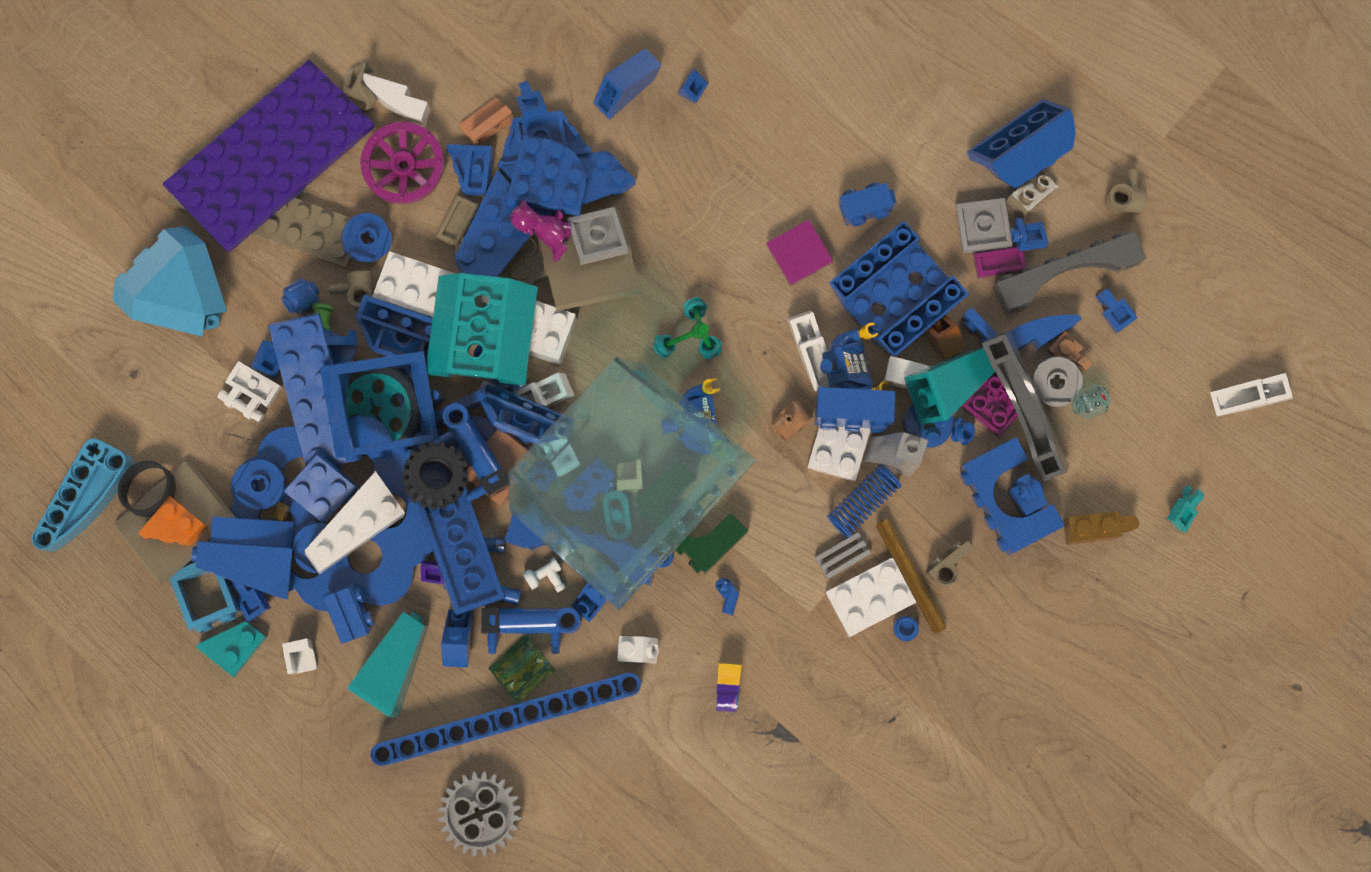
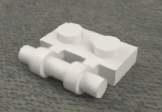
(253, 385)

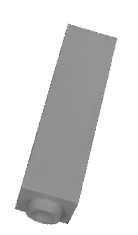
(897, 452)

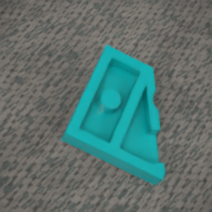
(233, 647)

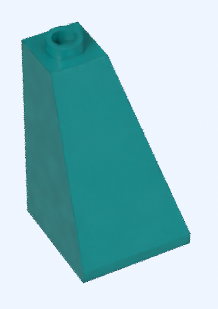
(947, 385)
(390, 668)

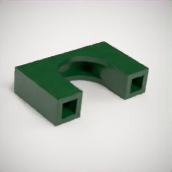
(710, 549)

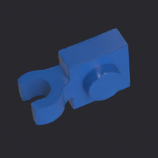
(530, 103)
(1117, 313)
(251, 602)

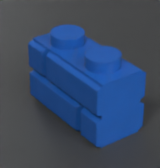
(348, 612)

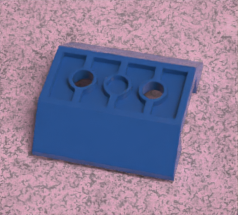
(883, 279)

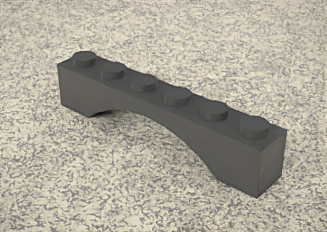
(1115, 255)
(1037, 428)

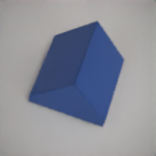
(693, 86)

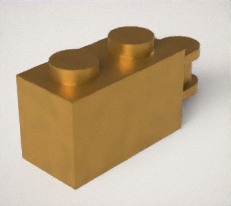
(1098, 527)

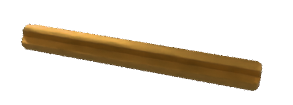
(911, 576)

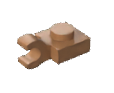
(1069, 348)

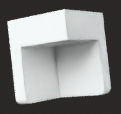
(300, 656)

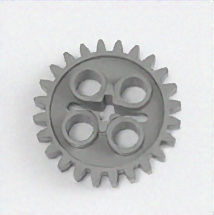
(471, 792)

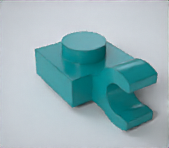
(1184, 510)

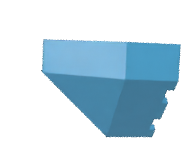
(172, 285)

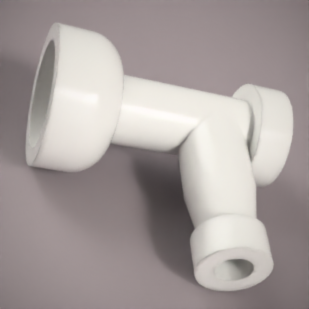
(549, 570)

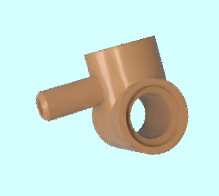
(791, 420)

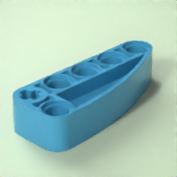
(92, 494)

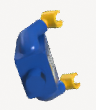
(847, 361)

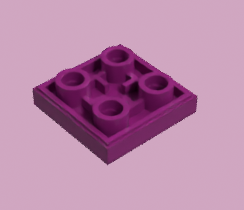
(799, 252)
(992, 406)

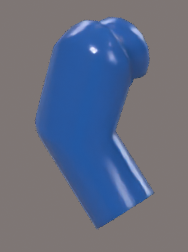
(729, 594)

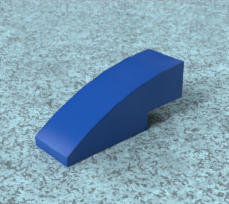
(1043, 330)
(252, 531)

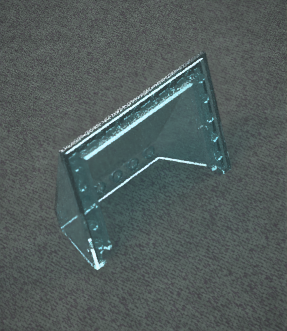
(624, 478)

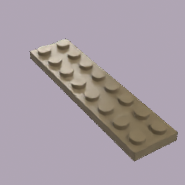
(302, 229)

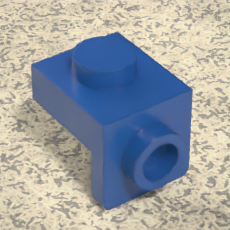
(1029, 236)
(266, 359)

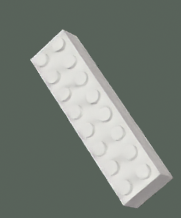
(414, 288)

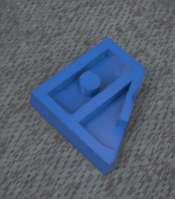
(472, 166)

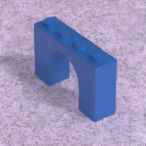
(1011, 531)

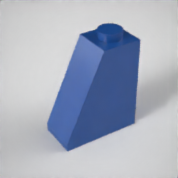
(626, 82)

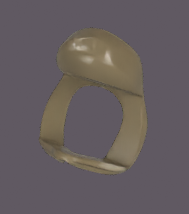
(359, 94)

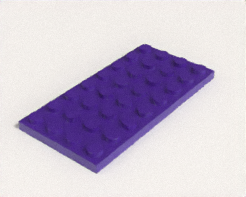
(268, 155)

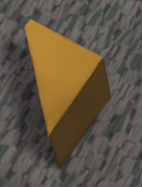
(281, 511)

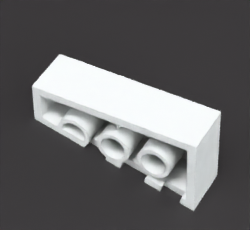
(358, 521)

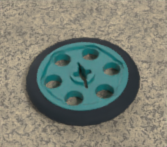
(395, 383)

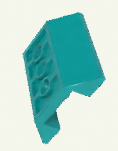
(500, 328)

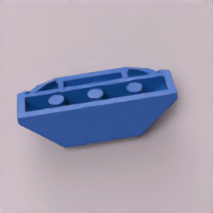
(393, 329)
(515, 413)

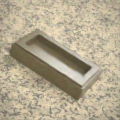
(457, 220)

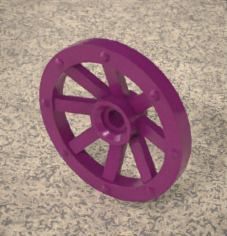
(401, 158)

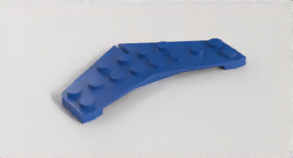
(493, 238)

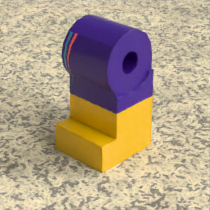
(728, 687)

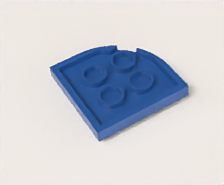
(548, 177)

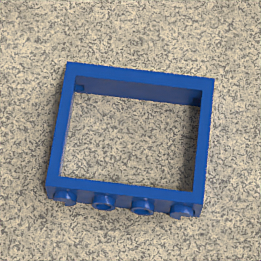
(336, 410)

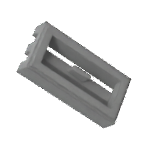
(861, 544)

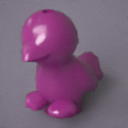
(549, 229)

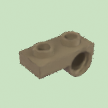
(1031, 194)
(956, 552)

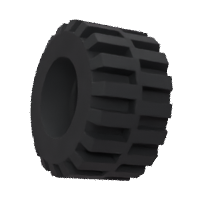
(435, 454)

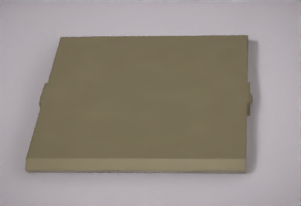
(592, 282)
(195, 495)

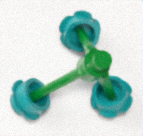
(709, 345)

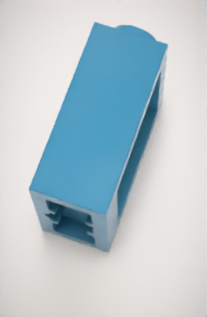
(205, 623)

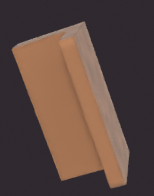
(486, 122)

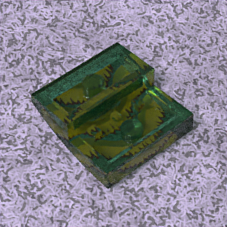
(522, 669)

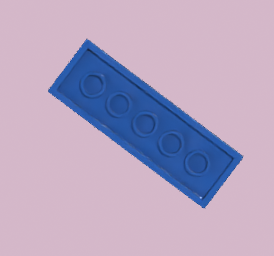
(300, 352)
(459, 547)

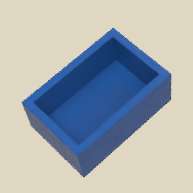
(854, 409)

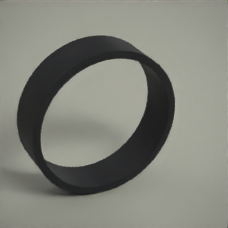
(131, 473)

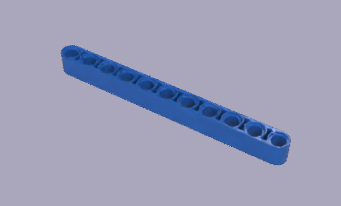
(493, 718)

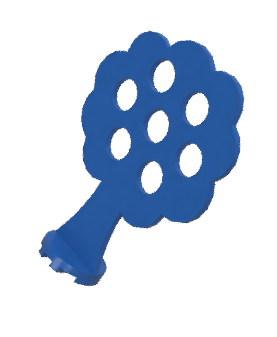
(400, 546)

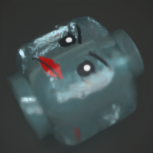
(1091, 402)

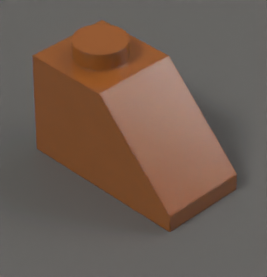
(945, 338)

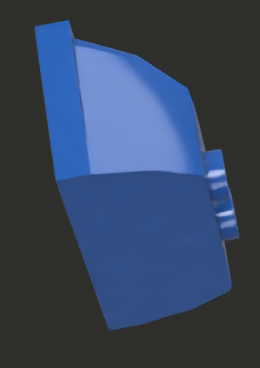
(1027, 143)

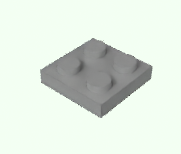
(983, 225)
(597, 236)

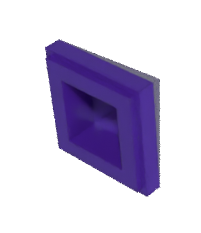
(430, 572)

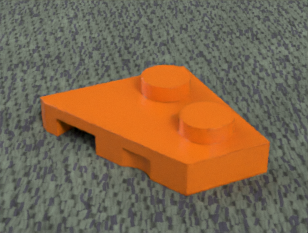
(173, 524)

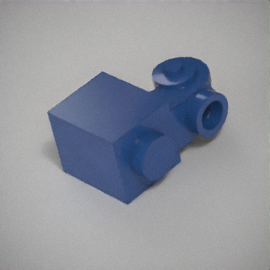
(1027, 495)

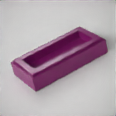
(999, 262)

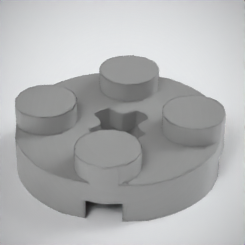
(1066, 370)

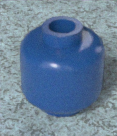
(300, 296)

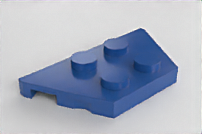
(550, 126)

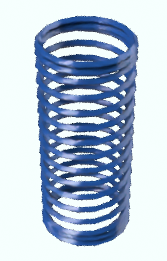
(887, 478)

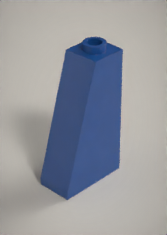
(251, 565)

